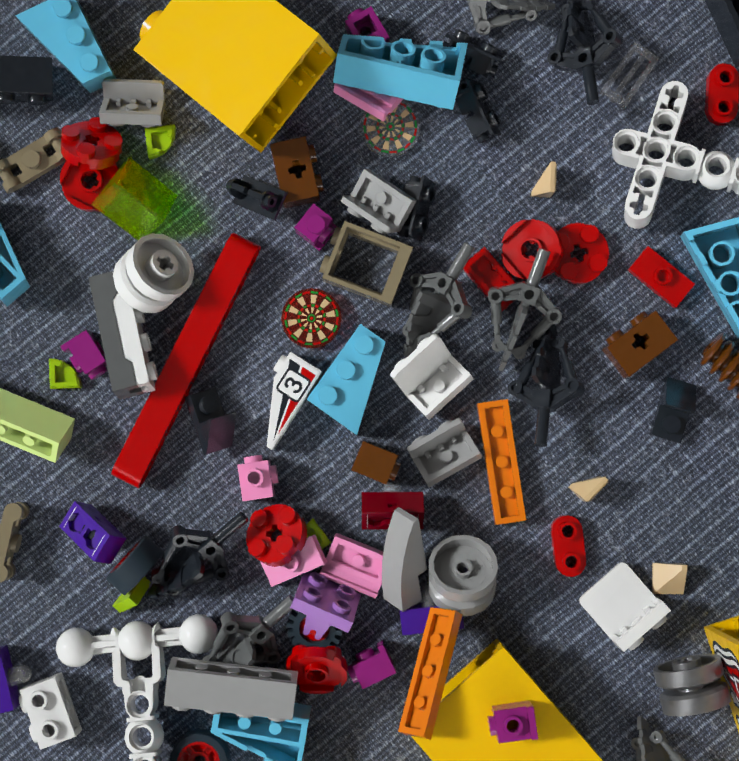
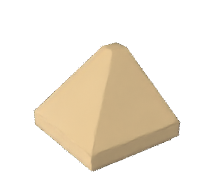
(547, 183)
(587, 489)
(668, 578)

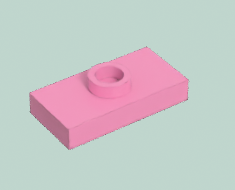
(303, 561)

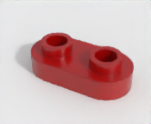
(722, 93)
(568, 546)

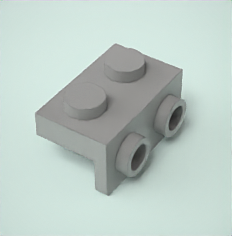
(132, 102)
(379, 203)
(443, 452)

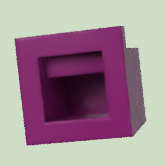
(365, 20)
(315, 227)
(87, 354)
(371, 666)
(519, 711)

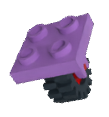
(321, 611)

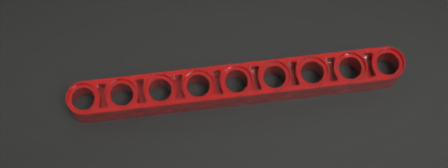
(186, 360)

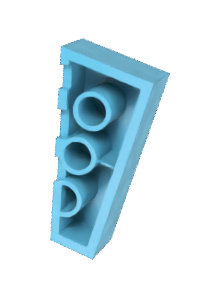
(401, 68)
(717, 258)

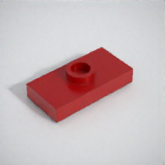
(487, 273)
(661, 277)

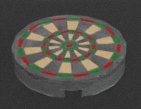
(394, 135)

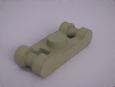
(32, 161)
(10, 538)

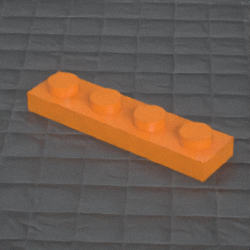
(501, 462)
(430, 673)

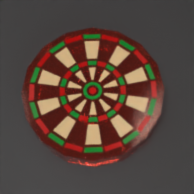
(311, 318)

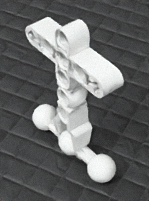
(672, 152)
(137, 642)

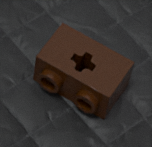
(290, 155)
(655, 337)
(376, 463)

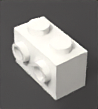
(49, 711)

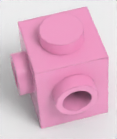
(257, 478)

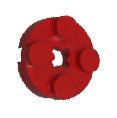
(78, 143)
(75, 187)
(515, 247)
(594, 260)
(262, 526)
(327, 660)

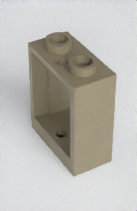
(340, 238)

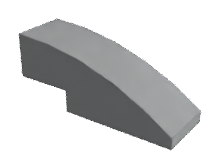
(403, 561)

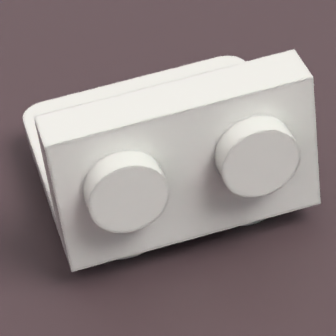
(430, 376)
(624, 607)

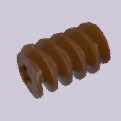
(723, 359)

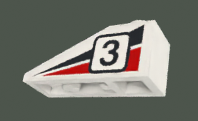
(290, 390)

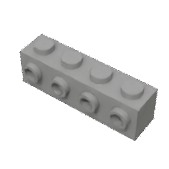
(231, 689)

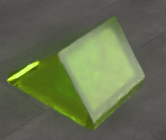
(135, 200)

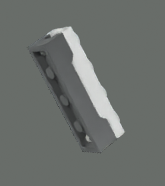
(122, 340)

